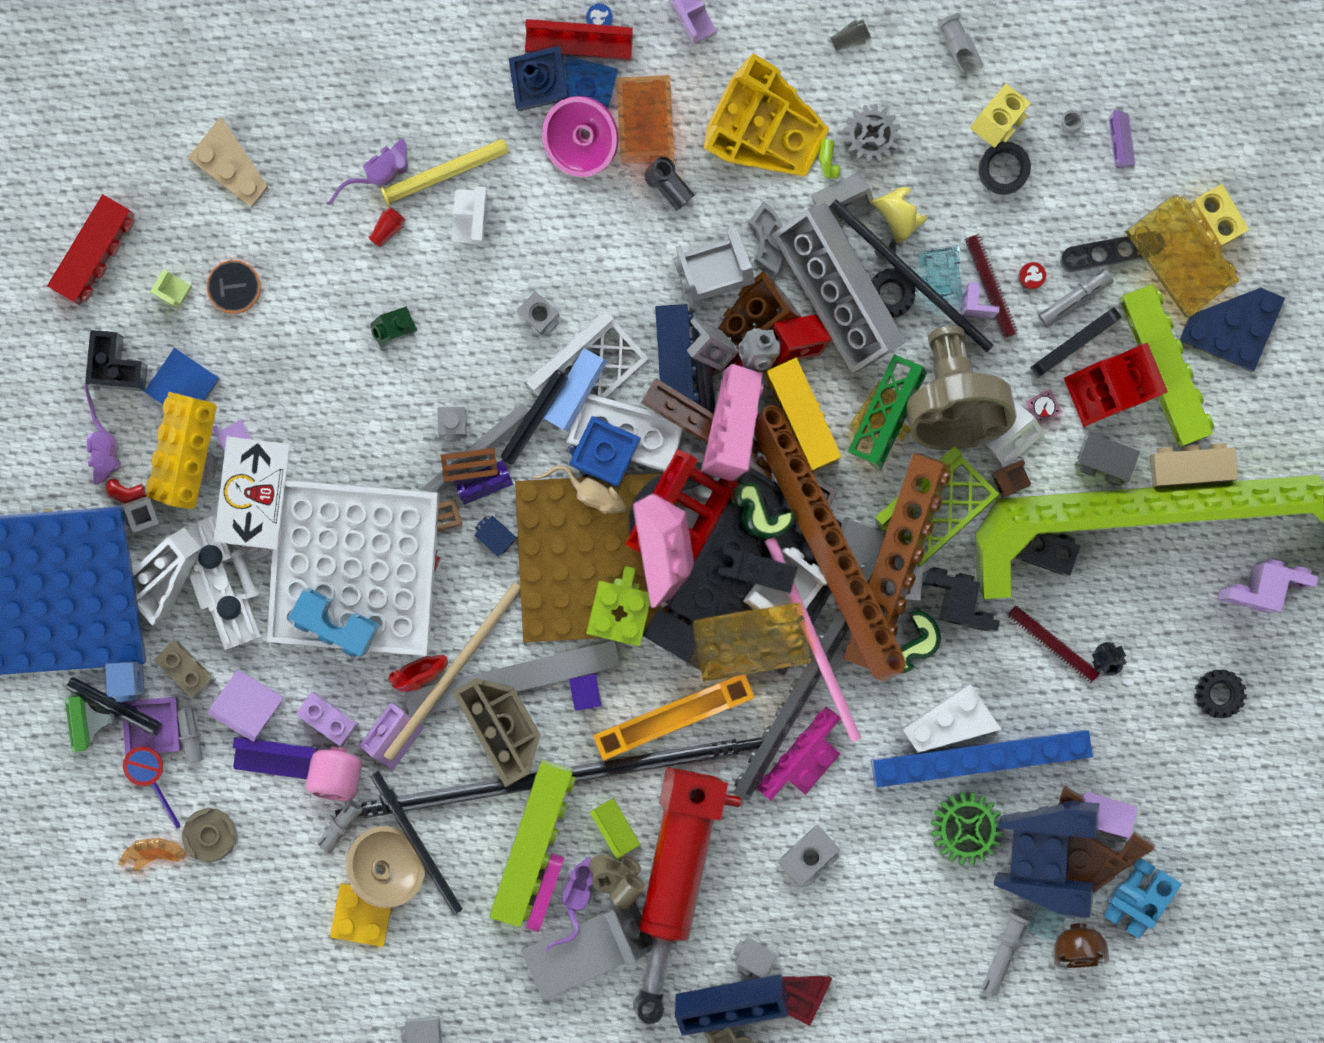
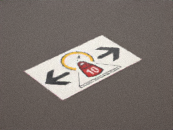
(251, 493)

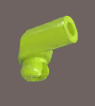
(825, 158)

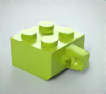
(609, 598)

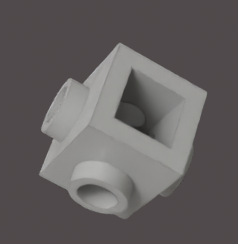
(759, 349)

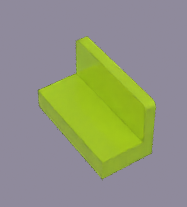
(615, 828)

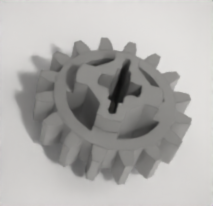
(864, 123)

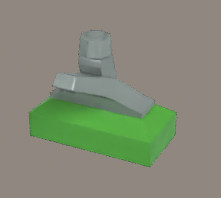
(84, 723)

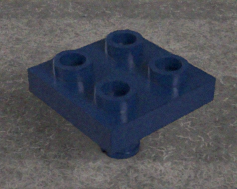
(538, 78)

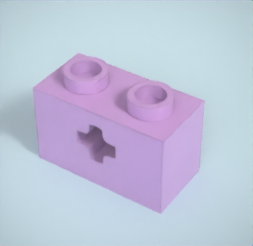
(327, 718)

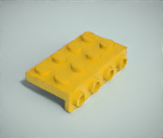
(181, 450)

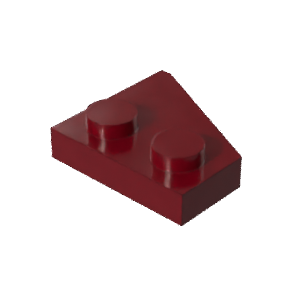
(805, 995)

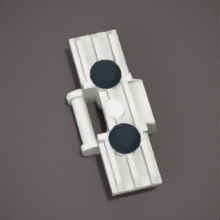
(213, 589)

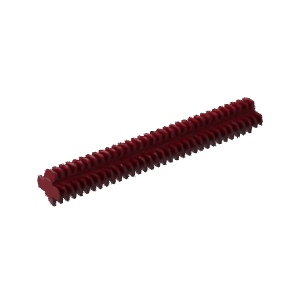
(990, 285)
(1053, 643)

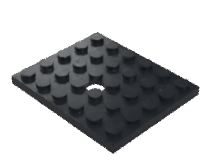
(712, 594)

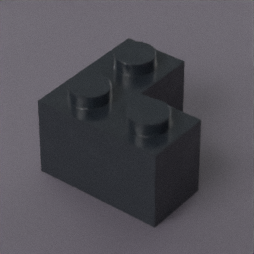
(105, 364)
(674, 636)

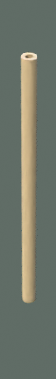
(452, 672)

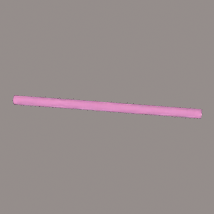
(819, 653)

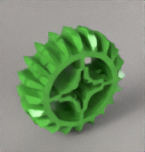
(957, 837)

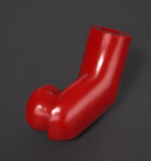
(123, 494)

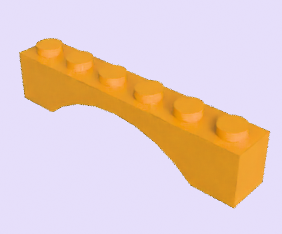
(673, 716)

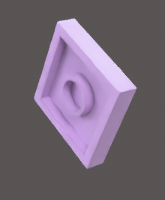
(245, 705)

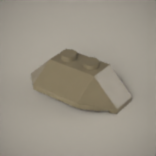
(500, 726)

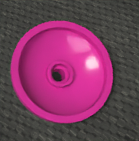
(567, 143)

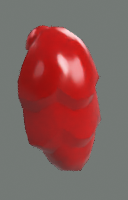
(417, 673)

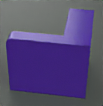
(585, 692)

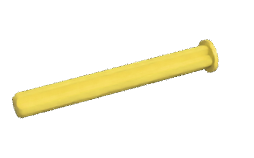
(444, 171)

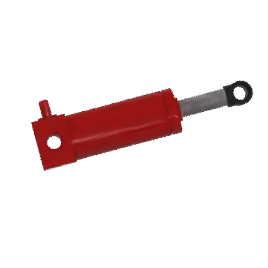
(677, 872)

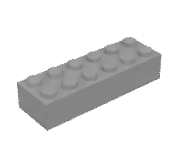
(838, 287)

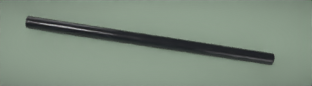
(911, 275)

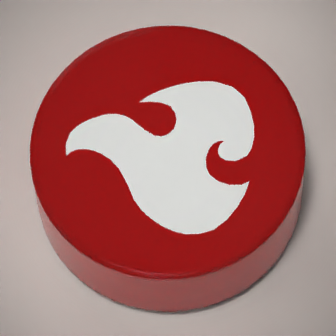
(1032, 275)

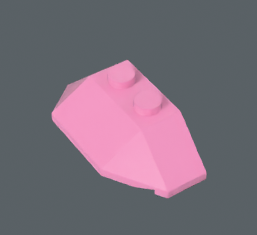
(664, 547)

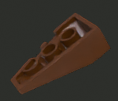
(756, 308)

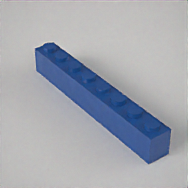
(981, 758)

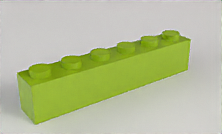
(1182, 402)
(531, 842)

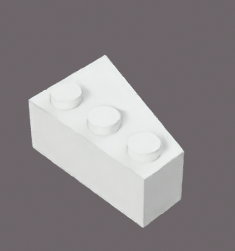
(163, 574)
(951, 721)

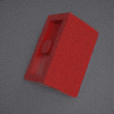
(801, 338)

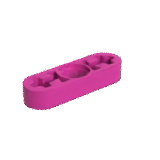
(545, 892)

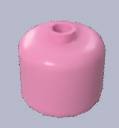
(334, 774)

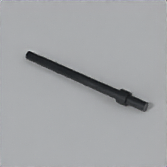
(388, 798)

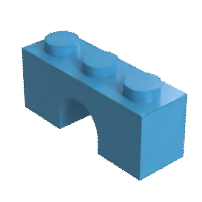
(312, 614)

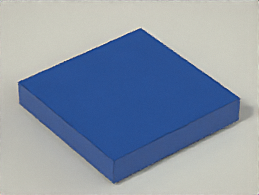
(181, 376)
(605, 451)

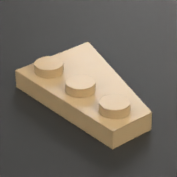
(227, 163)

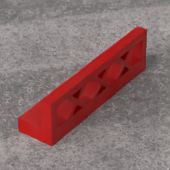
(580, 39)

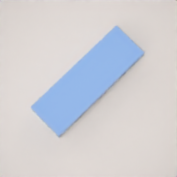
(576, 390)

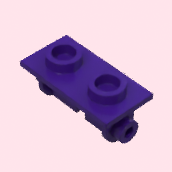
(476, 488)

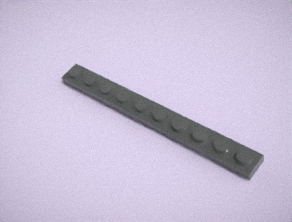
(789, 710)

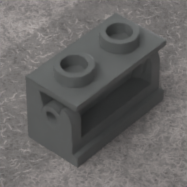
(1107, 459)

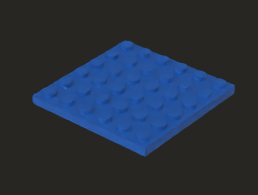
(67, 592)

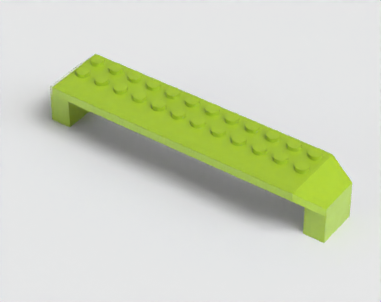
(1018, 519)

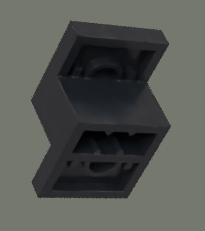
(960, 600)

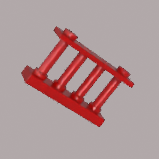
(669, 489)

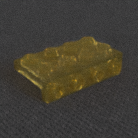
(1182, 254)
(752, 641)

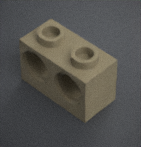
(184, 669)

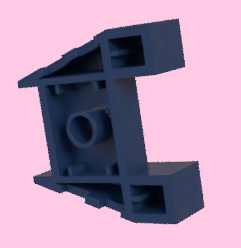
(1042, 853)

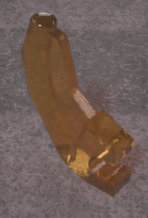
(147, 850)

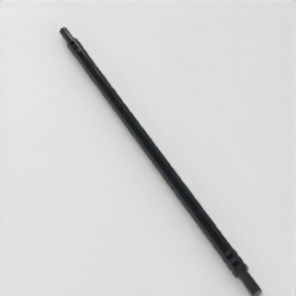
(581, 772)

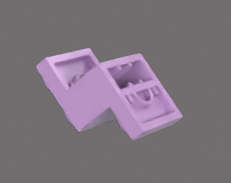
(1268, 586)

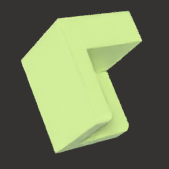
(171, 289)

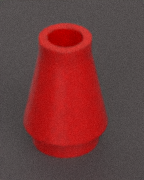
(387, 226)

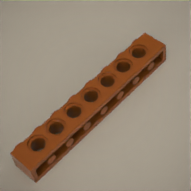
(894, 545)

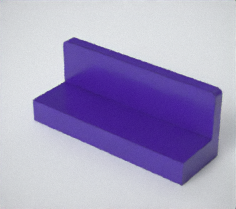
(272, 757)

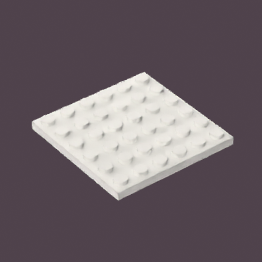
(365, 553)

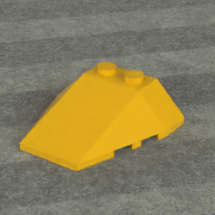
(764, 122)

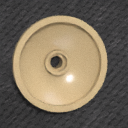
(400, 867)

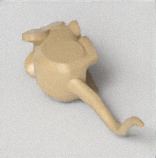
(592, 492)

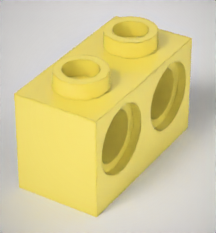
(1000, 116)
(1225, 213)

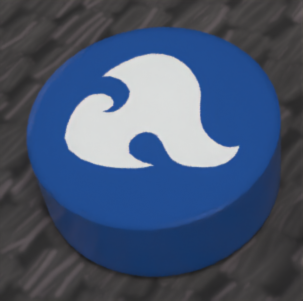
(599, 14)

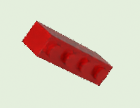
(91, 250)

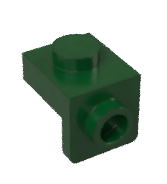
(392, 326)

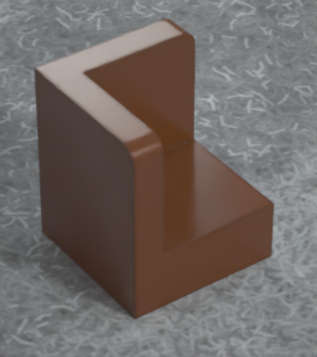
(1011, 478)

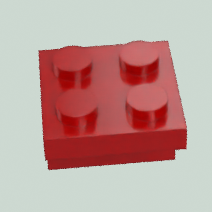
(1115, 384)

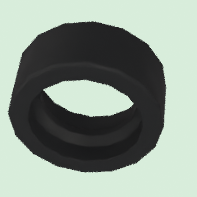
(1000, 188)

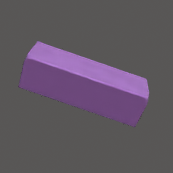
(1121, 139)

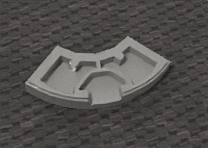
(764, 224)

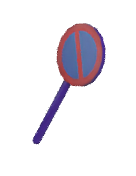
(143, 768)

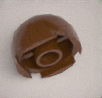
(1080, 947)

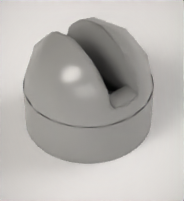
(1070, 117)

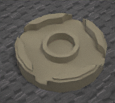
(216, 839)

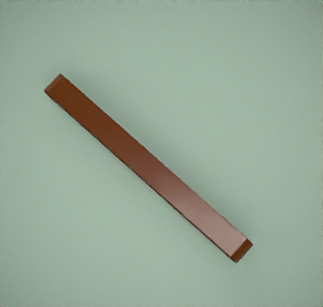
(828, 544)

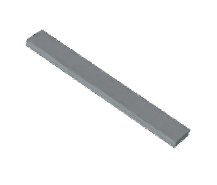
(528, 674)

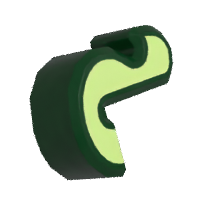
(754, 513)
(926, 644)

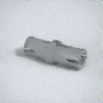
(339, 826)

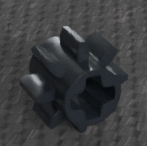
(1109, 658)

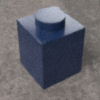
(494, 535)

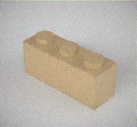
(1193, 465)

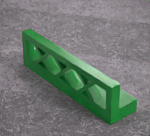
(896, 416)

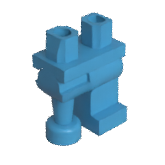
(1142, 905)

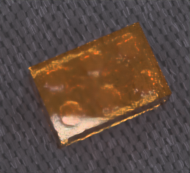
(645, 118)

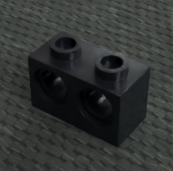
(1046, 557)

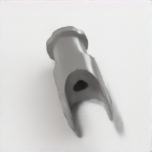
(958, 40)

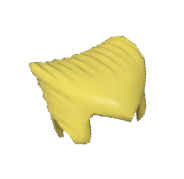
(899, 213)

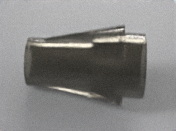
(851, 35)

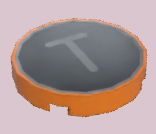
(233, 286)

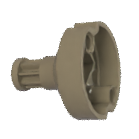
(960, 404)

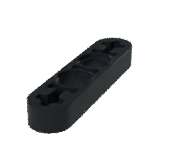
(1112, 254)
(1076, 342)

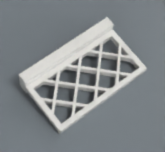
(585, 339)

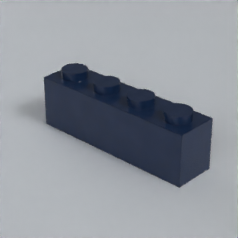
(673, 343)
(731, 1005)

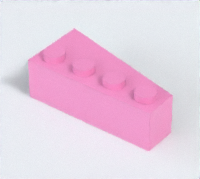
(733, 423)

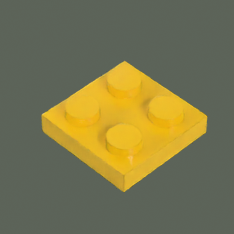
(358, 920)

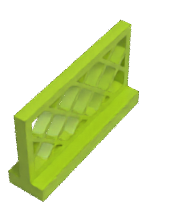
(956, 460)

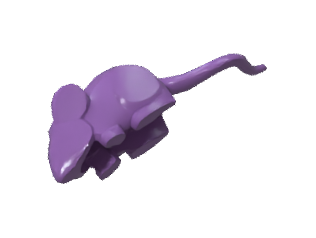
(381, 169)
(102, 447)
(576, 896)

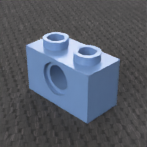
(125, 681)

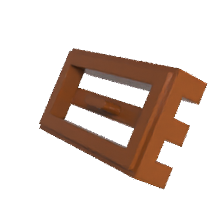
(492, 461)

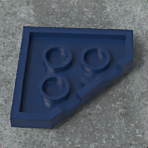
(1235, 328)

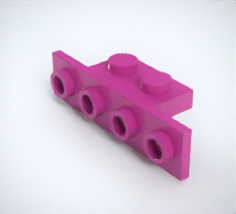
(805, 759)

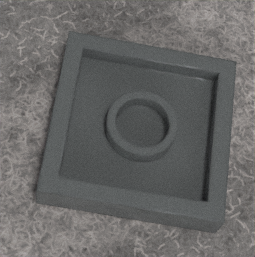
(626, 931)

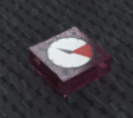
(1044, 406)

